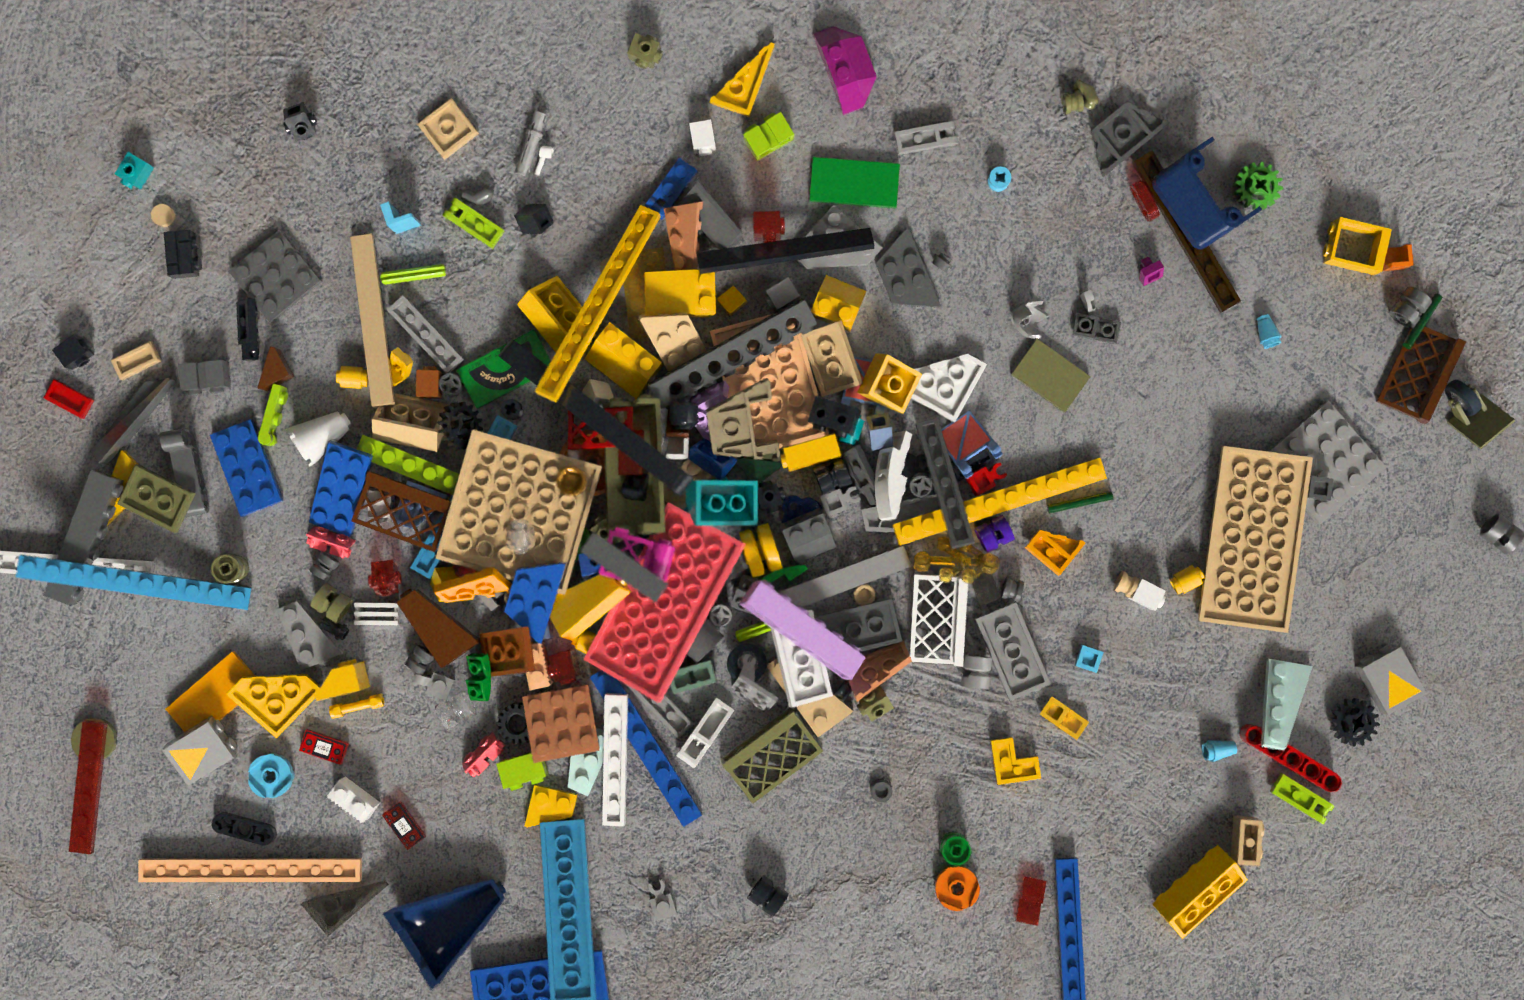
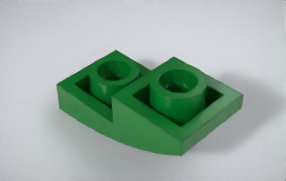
(480, 681)

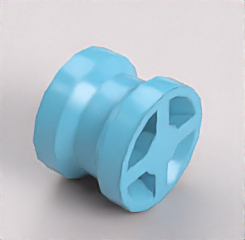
(996, 182)

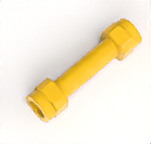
(339, 710)

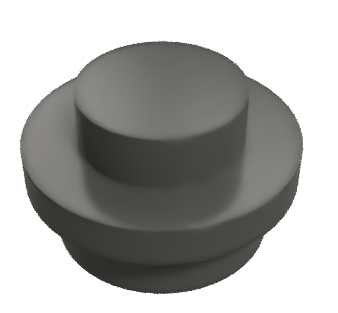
(942, 262)

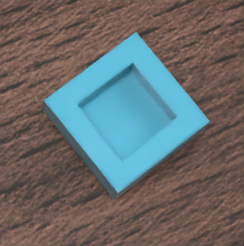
(1089, 658)

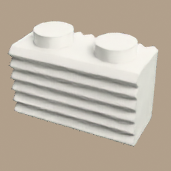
(353, 799)

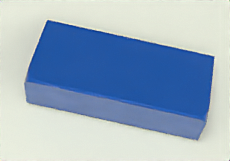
(715, 465)

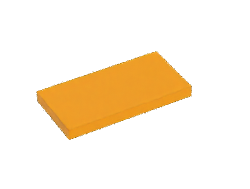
(209, 693)

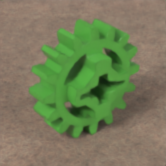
(1252, 178)

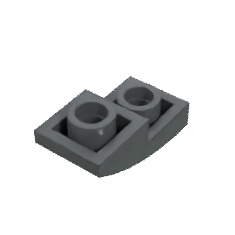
(1096, 328)

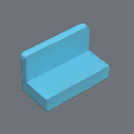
(397, 222)

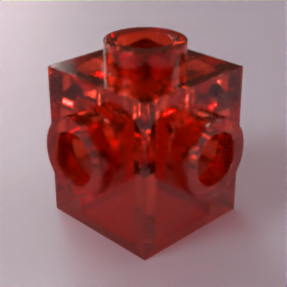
(384, 577)

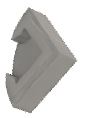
(1087, 298)

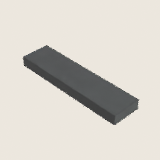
(624, 567)

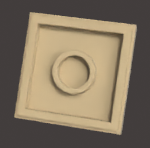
(447, 128)

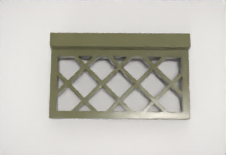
(756, 744)

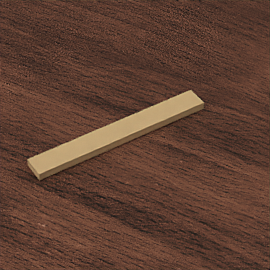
(372, 320)

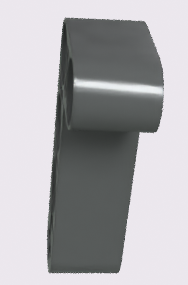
(186, 466)

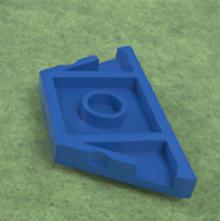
(534, 596)

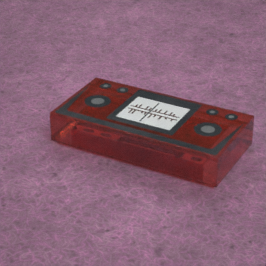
(404, 825)

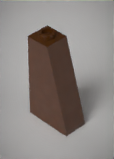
(437, 629)

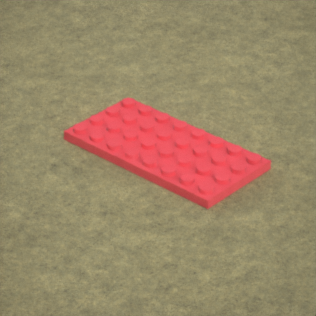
(648, 640)

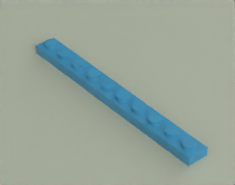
(133, 582)

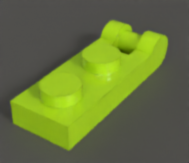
(474, 223)
(273, 415)
(1301, 798)

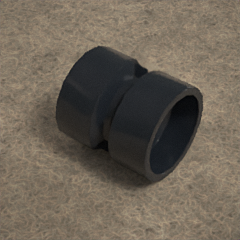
(832, 476)
(768, 896)

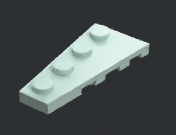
(1282, 698)

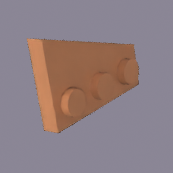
(683, 232)
(878, 668)

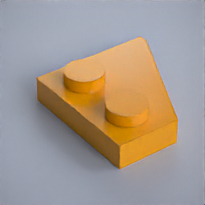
(1054, 550)

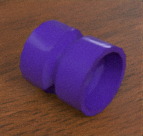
(987, 537)

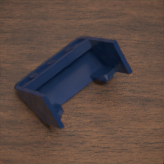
(1191, 202)

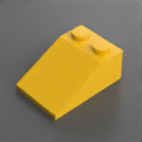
(680, 293)

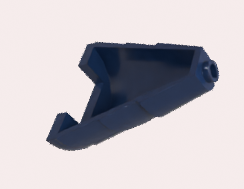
(445, 925)

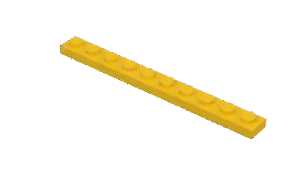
(597, 303)
(1004, 499)

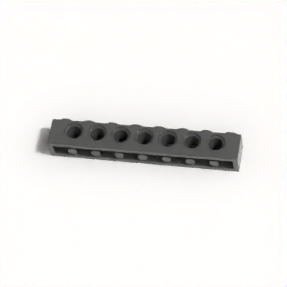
(758, 331)

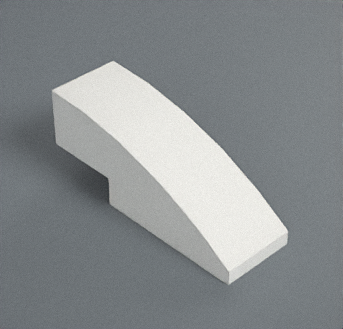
(705, 733)

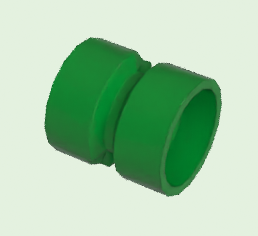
(955, 848)

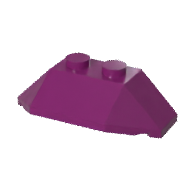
(846, 66)

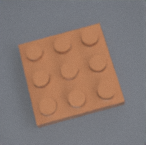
(560, 723)

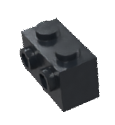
(834, 416)

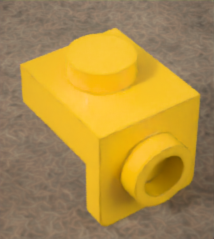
(400, 366)

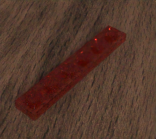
(88, 787)

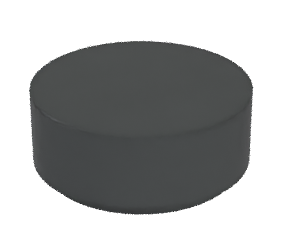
(881, 790)

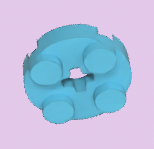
(283, 773)

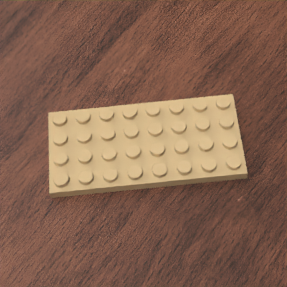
(1255, 539)

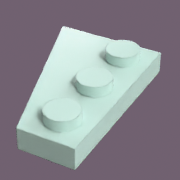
(586, 767)

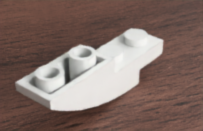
(888, 477)

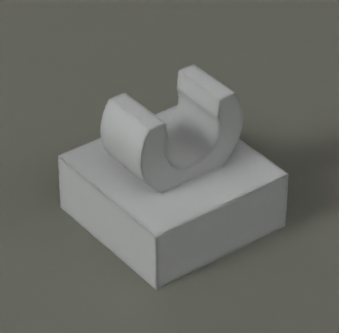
(492, 602)

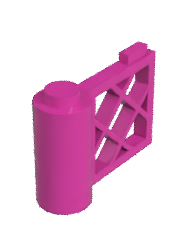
(657, 556)

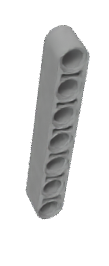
(848, 577)

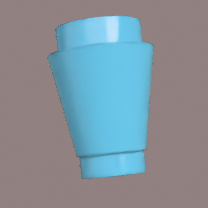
(1268, 333)
(1216, 750)

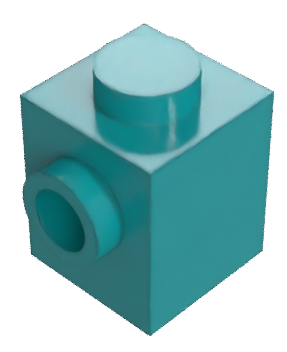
(133, 171)

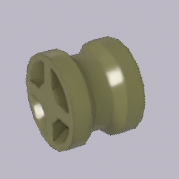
(1072, 102)

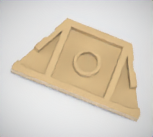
(673, 338)

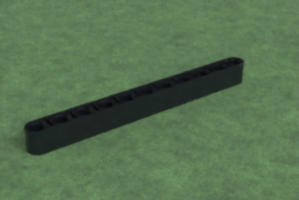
(601, 421)

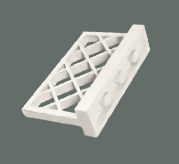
(958, 621)

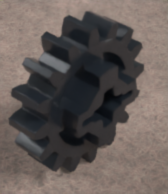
(458, 421)
(1358, 714)

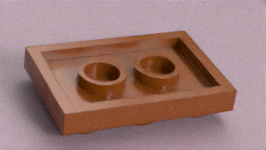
(508, 651)

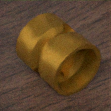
(571, 481)

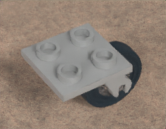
(747, 665)

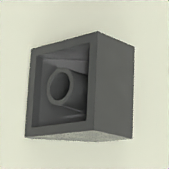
(808, 536)

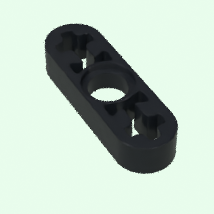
(230, 818)

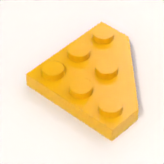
(274, 698)

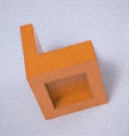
(1398, 258)

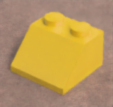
(837, 302)
(889, 382)
(343, 680)

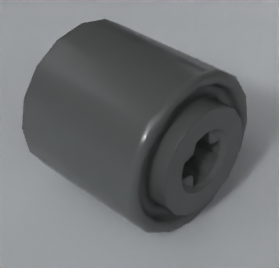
(705, 640)

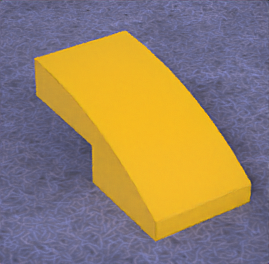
(1064, 718)

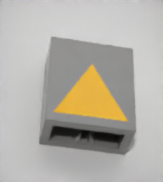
(1390, 679)
(200, 750)

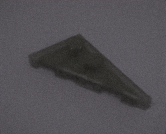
(336, 908)

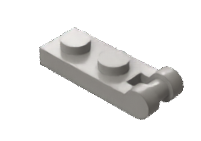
(925, 138)

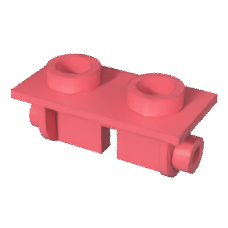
(321, 538)
(475, 761)

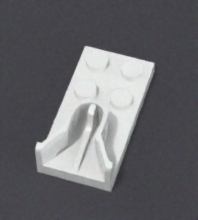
(802, 674)

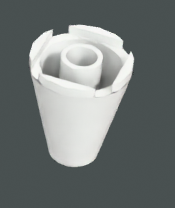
(314, 435)

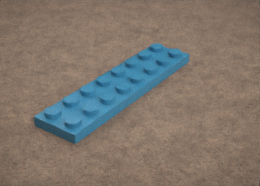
(568, 910)

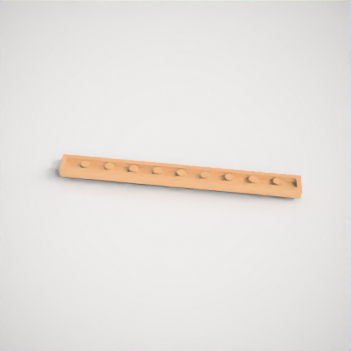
(250, 870)

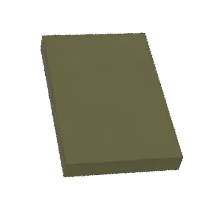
(1050, 375)
(156, 498)

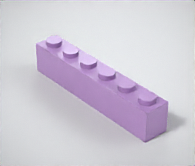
(802, 629)

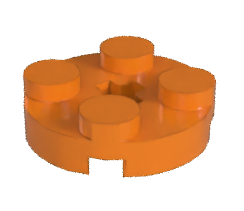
(951, 876)

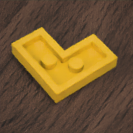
(1010, 769)

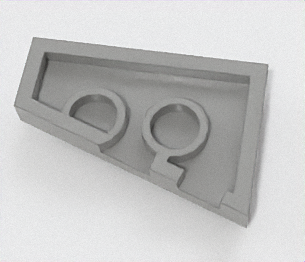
(305, 636)

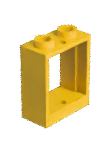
(1378, 250)
(810, 453)

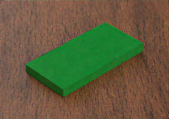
(854, 182)

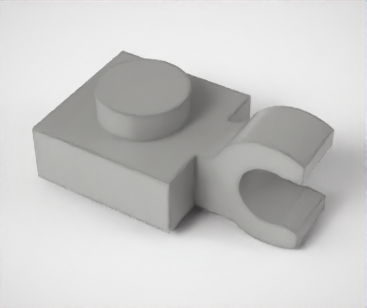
(438, 684)

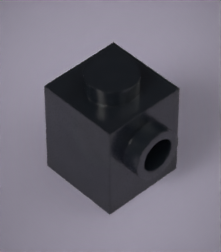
(74, 352)

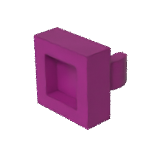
(1150, 271)

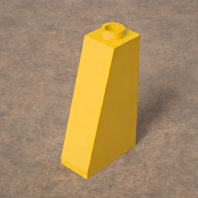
(586, 604)

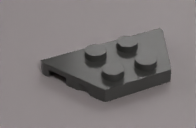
(1123, 135)
(906, 275)

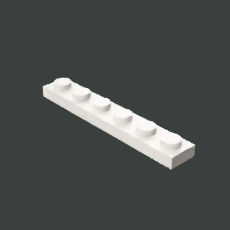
(615, 759)

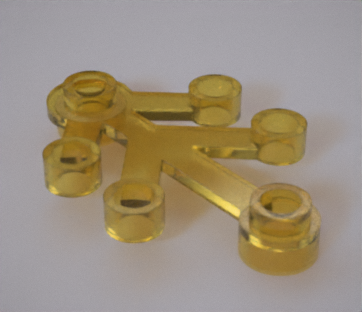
(984, 563)

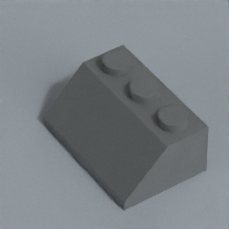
(714, 221)

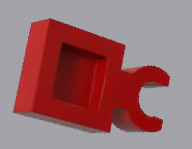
(983, 480)

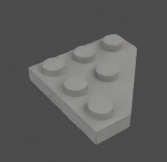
(834, 222)

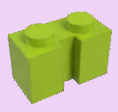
(768, 136)
(520, 770)

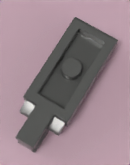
(860, 472)

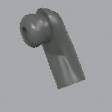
(480, 197)

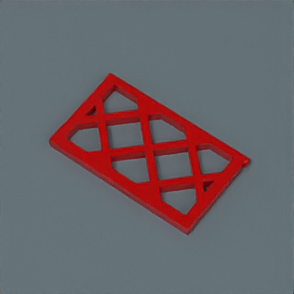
(589, 444)

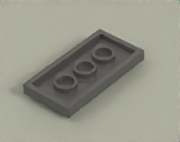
(865, 625)

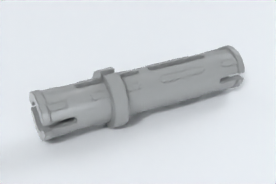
(532, 139)

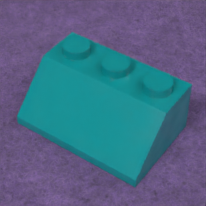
(723, 502)

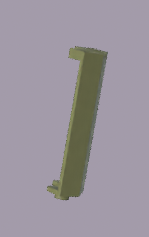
(635, 515)

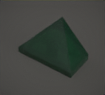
(758, 469)

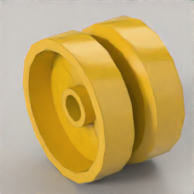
(757, 551)

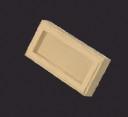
(136, 360)

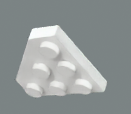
(948, 384)

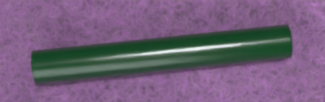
(1415, 332)
(1079, 502)

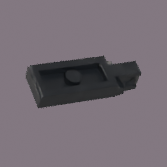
(247, 329)

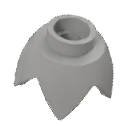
(1026, 316)

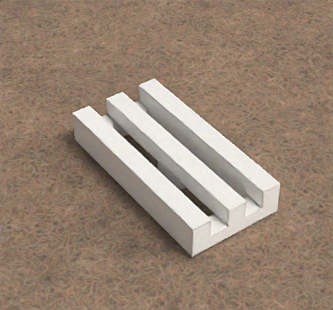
(357, 614)

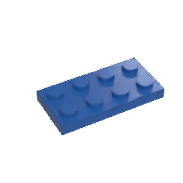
(246, 468)
(340, 488)

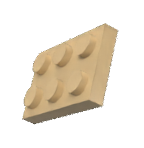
(831, 359)

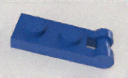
(671, 187)

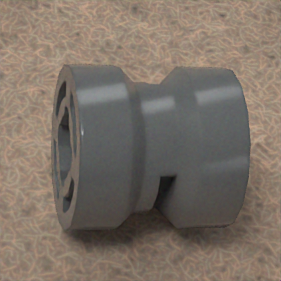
(324, 569)
(419, 660)

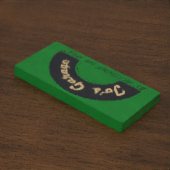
(493, 377)

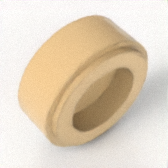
(163, 215)
(864, 594)

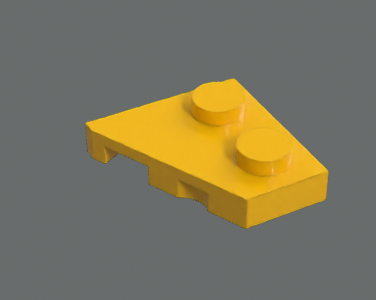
(549, 805)

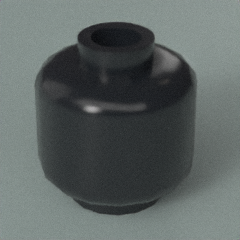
(683, 414)

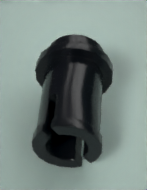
(338, 630)

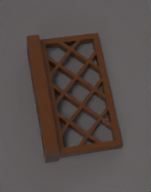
(1436, 385)
(404, 492)

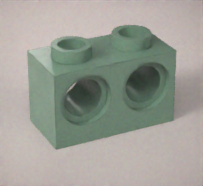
(693, 676)

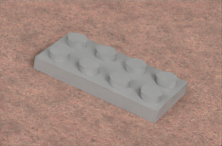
(1012, 651)

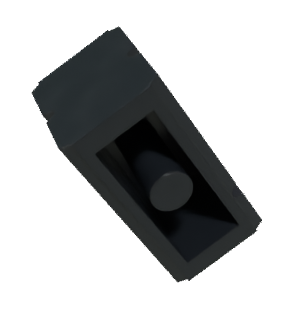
(182, 254)

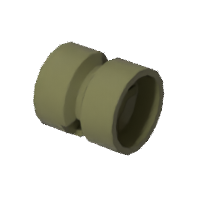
(229, 568)
(331, 603)

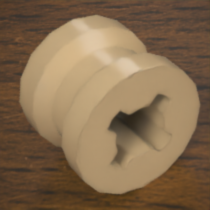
(1126, 584)

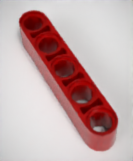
(1299, 763)

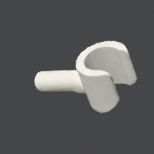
(545, 152)

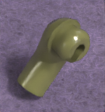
(1089, 93)

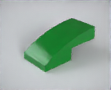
(790, 572)

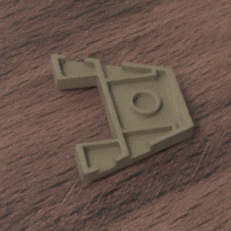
(732, 426)

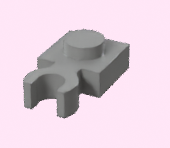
(836, 501)
(663, 903)

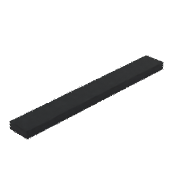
(785, 250)

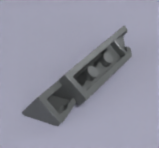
(131, 419)

